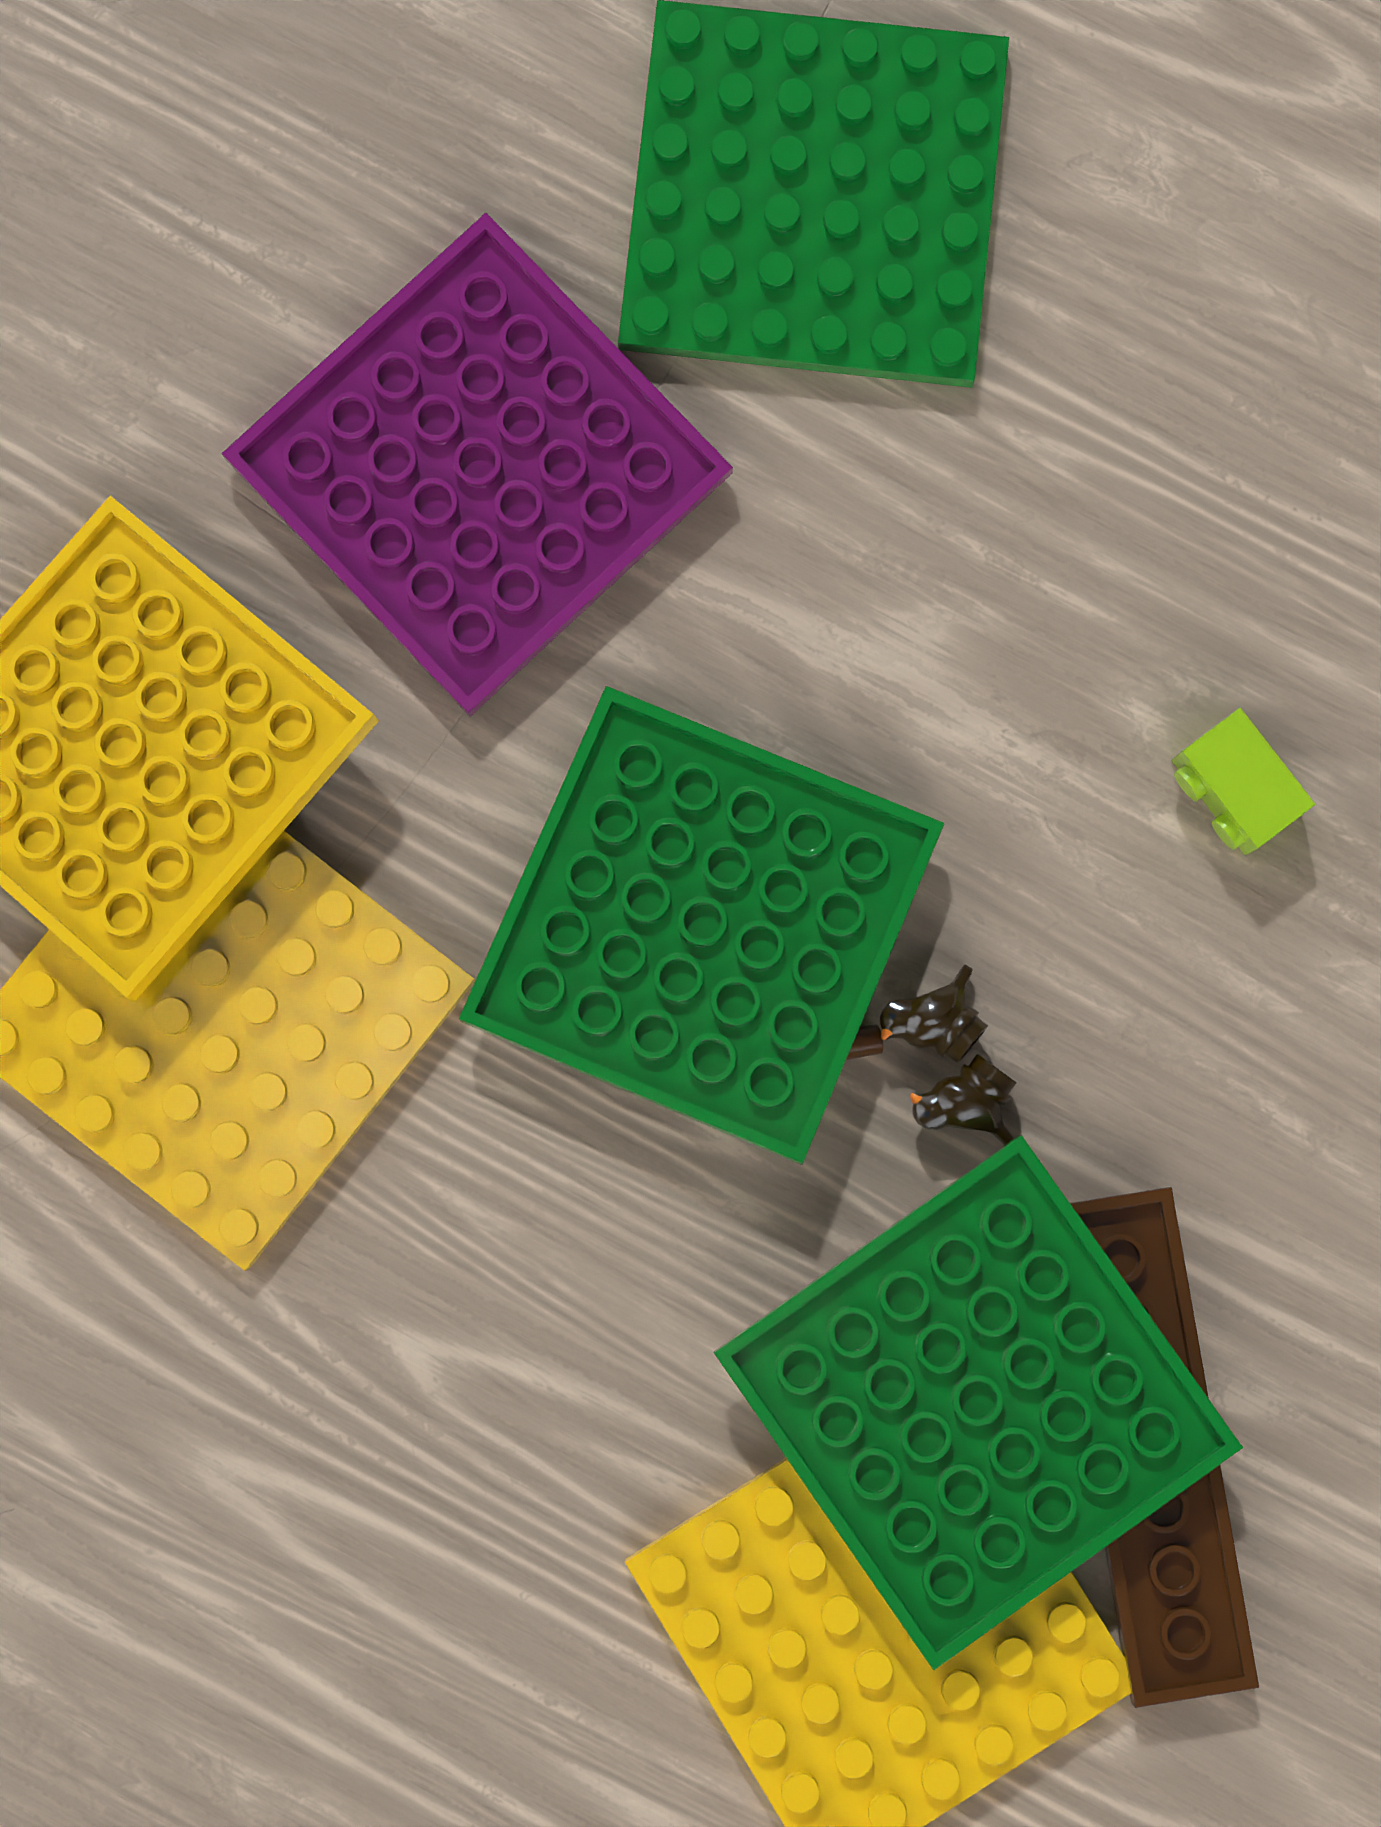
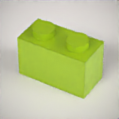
(1241, 783)

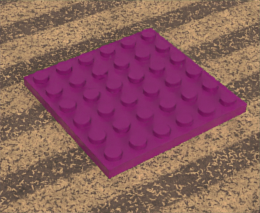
(478, 463)

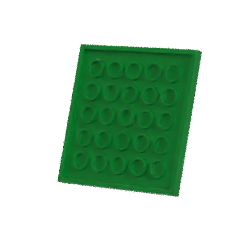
(814, 194)
(702, 924)
(977, 1401)

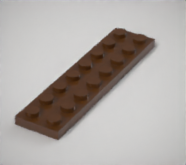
(1179, 1566)

